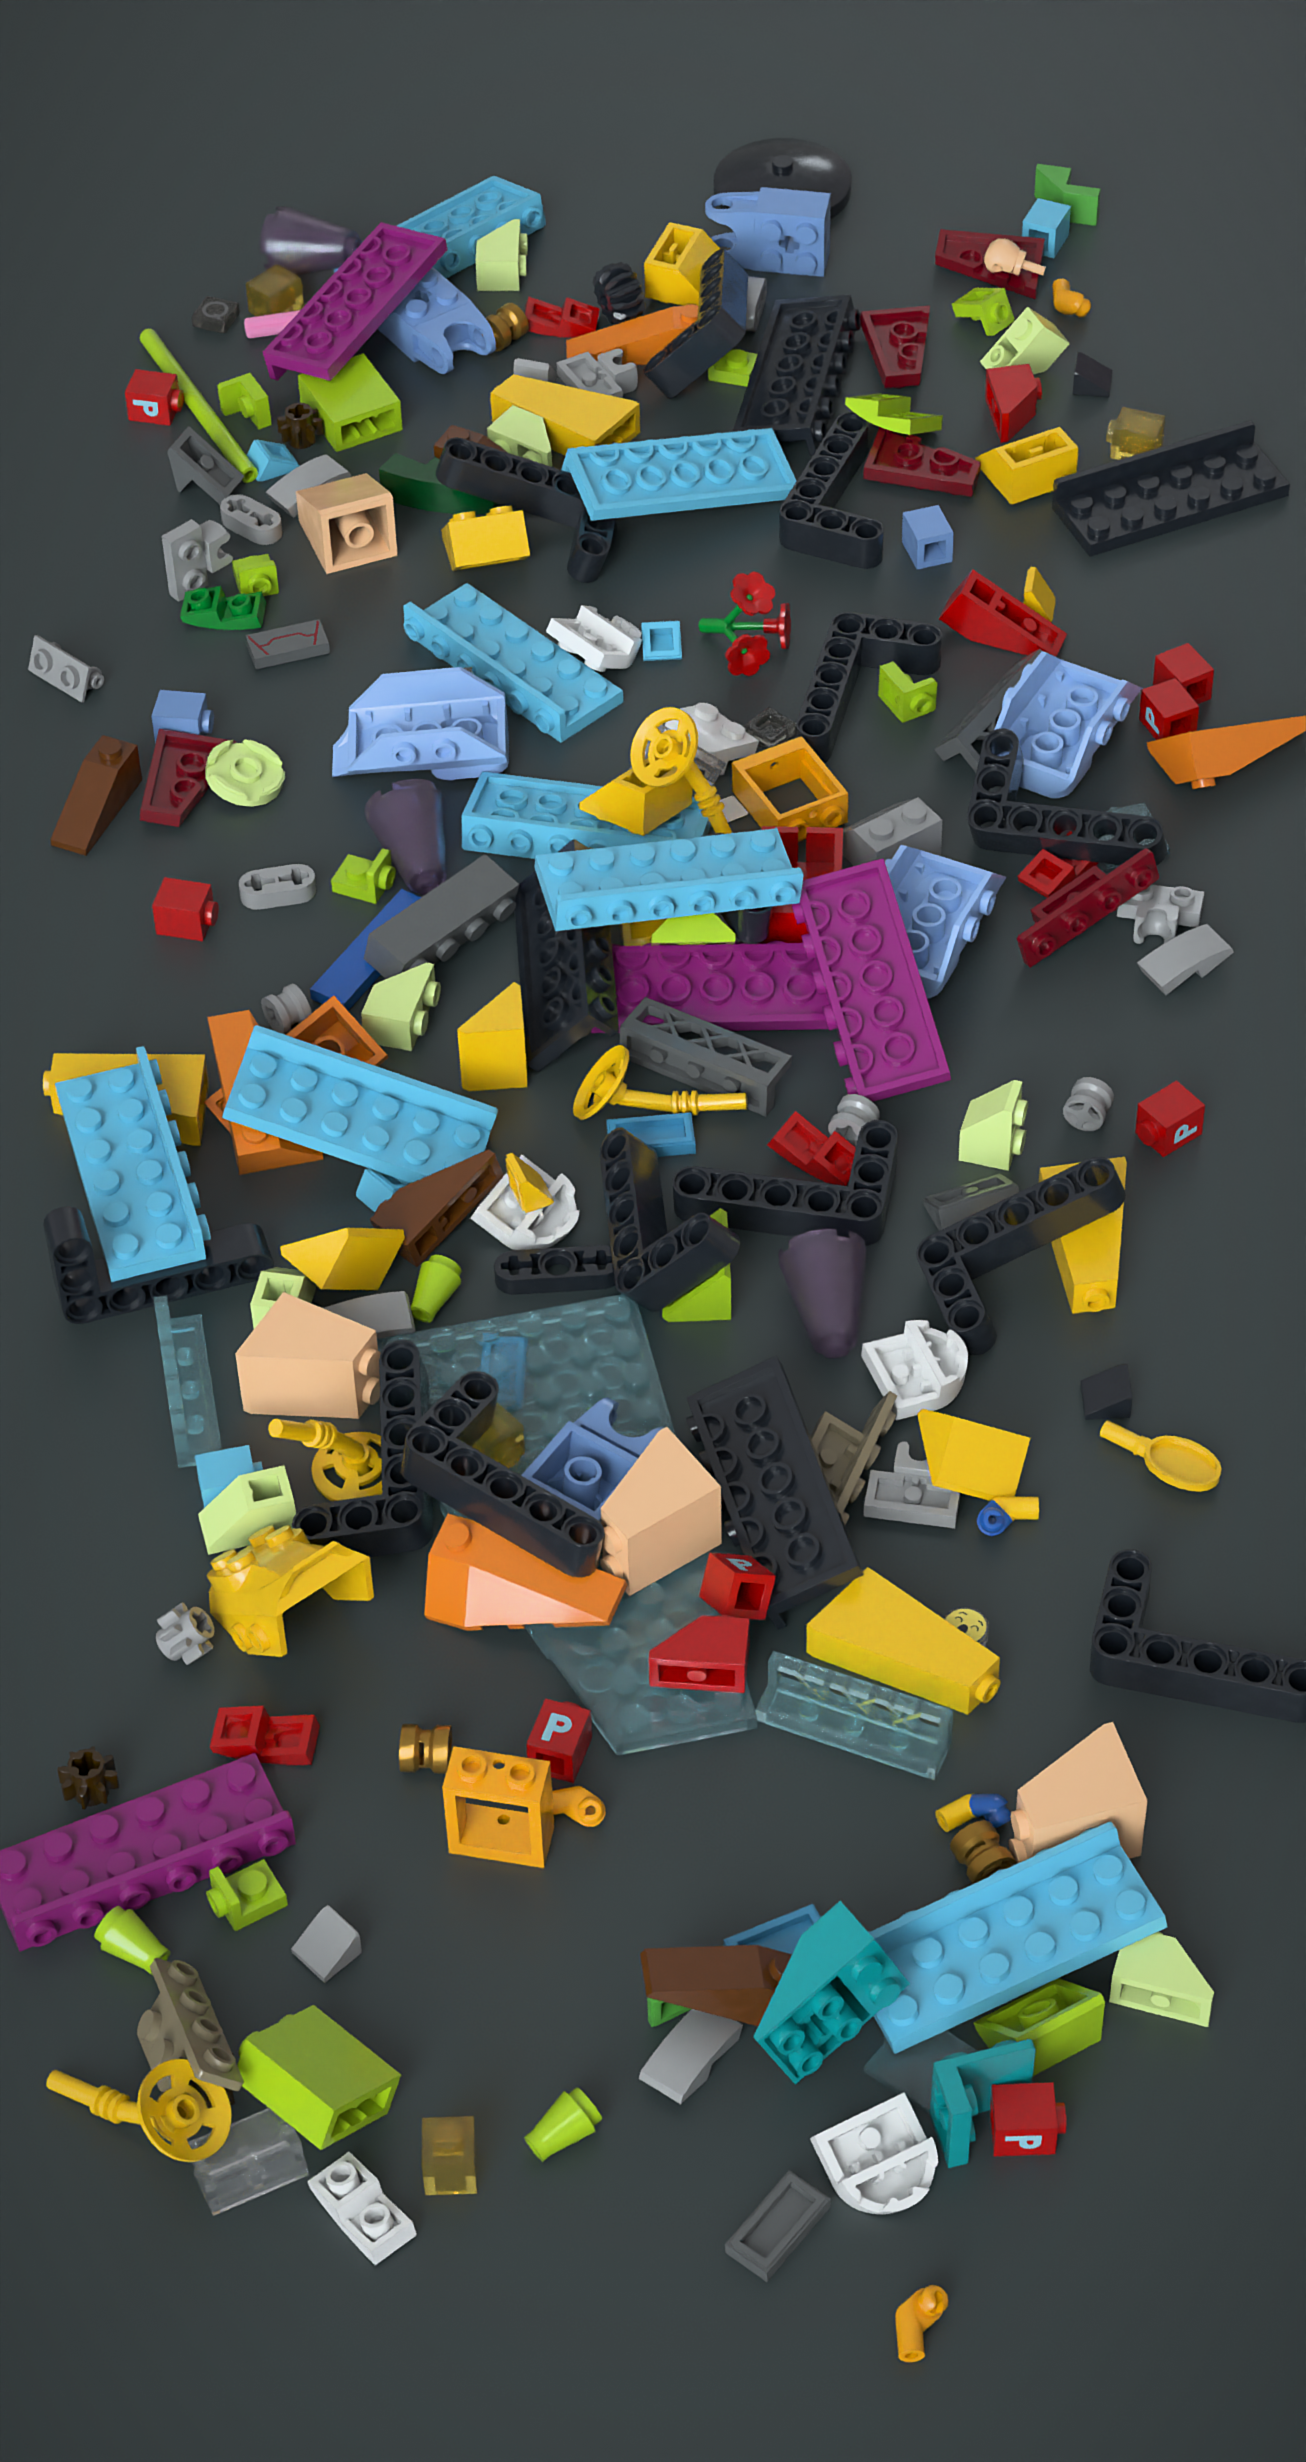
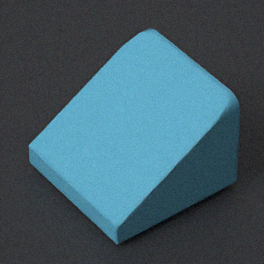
(271, 459)
(661, 640)
(377, 1187)

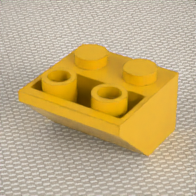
(676, 264)
(1030, 464)
(486, 539)
(637, 805)

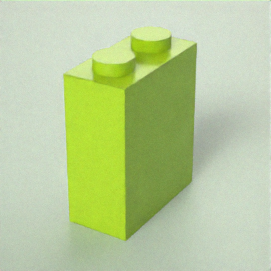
(353, 405)
(316, 2076)

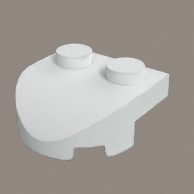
(597, 639)
(718, 734)
(537, 1229)
(918, 1366)
(879, 2158)

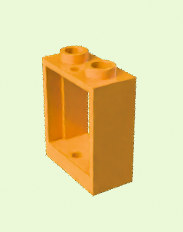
(792, 761)
(495, 1831)

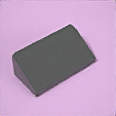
(963, 1201)

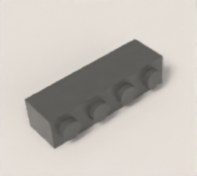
(443, 919)

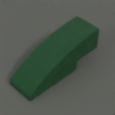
(417, 487)

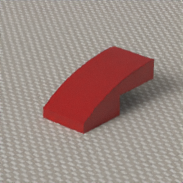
(569, 321)
(1049, 873)
(814, 1152)
(273, 1739)

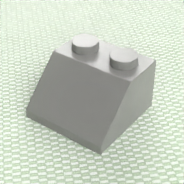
(881, 834)

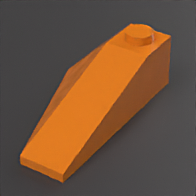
(638, 337)
(1221, 751)
(328, 1028)
(252, 1148)
(489, 1581)

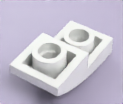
(361, 2208)

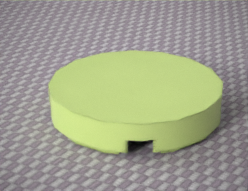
(245, 773)

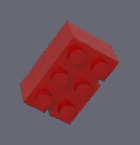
(823, 856)

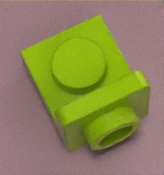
(987, 305)
(733, 368)
(246, 396)
(256, 575)
(903, 696)
(364, 877)
(245, 1894)

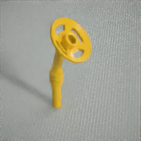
(675, 751)
(609, 1088)
(352, 1465)
(175, 2114)

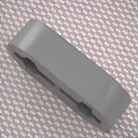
(755, 301)
(251, 519)
(277, 886)

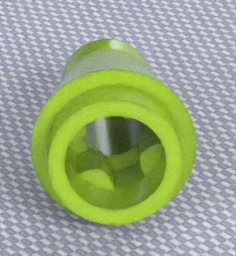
(435, 1285)
(129, 1938)
(564, 2123)

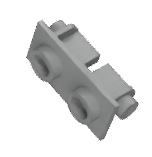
(63, 669)

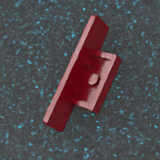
(1084, 904)

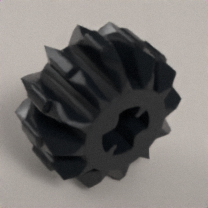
(619, 293)

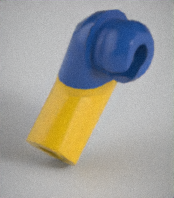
(1004, 1510)
(971, 1806)

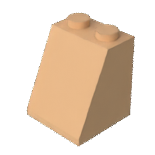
(348, 522)
(308, 1363)
(660, 1514)
(1079, 1793)

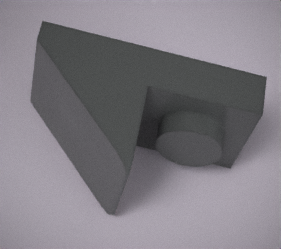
(198, 461)

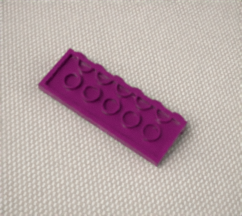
(353, 302)
(870, 982)
(722, 984)
(141, 1851)

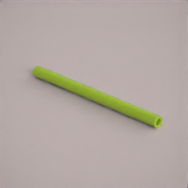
(199, 406)

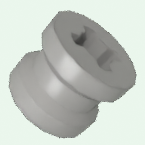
(286, 1008)
(1088, 1104)
(852, 1114)

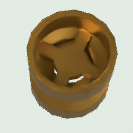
(507, 325)
(436, 1748)
(980, 1850)

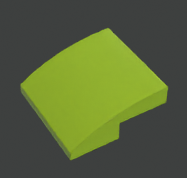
(893, 413)

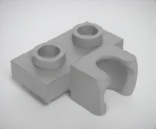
(600, 376)
(191, 552)
(1161, 910)
(909, 1494)

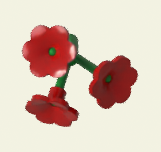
(751, 597)

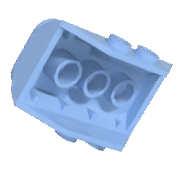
(1062, 720)
(426, 722)
(940, 908)

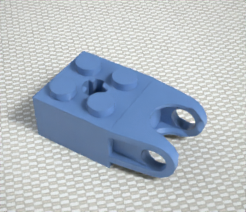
(775, 229)
(437, 322)
(588, 1459)

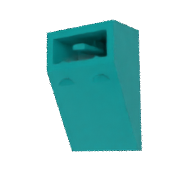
(827, 1993)

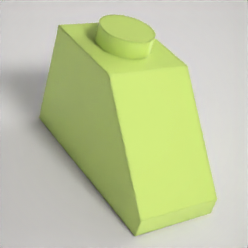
(1161, 1980)

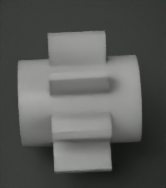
(185, 1633)

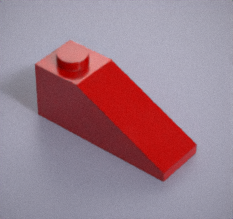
(999, 620)

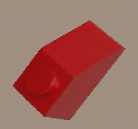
(1011, 398)
(703, 1656)

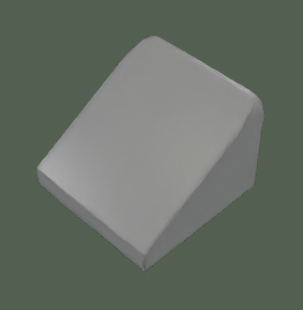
(327, 1944)

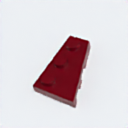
(966, 251)
(897, 343)
(914, 465)
(176, 776)

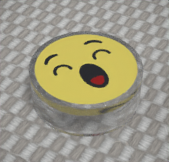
(970, 1622)

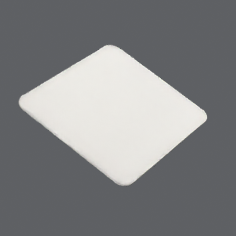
(733, 808)

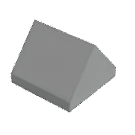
(534, 370)

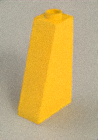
(569, 414)
(181, 1075)
(1090, 1254)
(903, 1644)

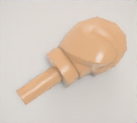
(1007, 257)

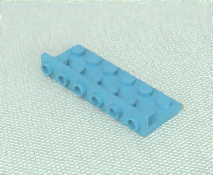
(474, 215)
(680, 473)
(531, 670)
(543, 815)
(667, 879)
(354, 1108)
(133, 1169)
(1013, 1934)

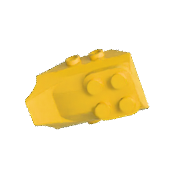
(274, 1574)

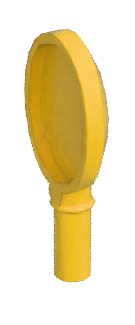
(1170, 1458)

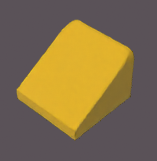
(1038, 594)
(527, 1185)

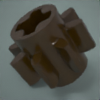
(300, 425)
(88, 1777)

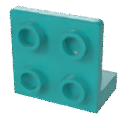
(964, 2089)

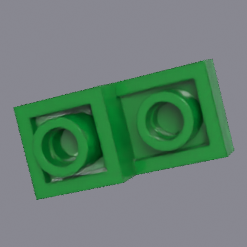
(215, 611)

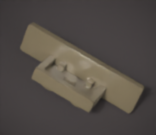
(847, 1451)
(186, 2028)

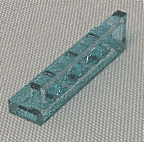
(187, 1384)
(854, 1720)

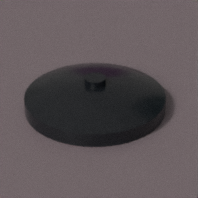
(785, 165)

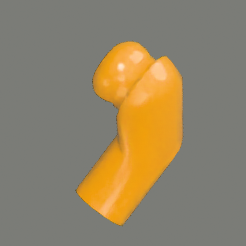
(1069, 301)
(579, 1805)
(915, 2317)

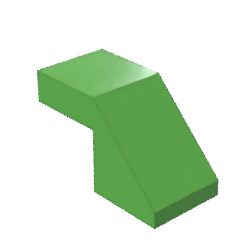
(1054, 185)

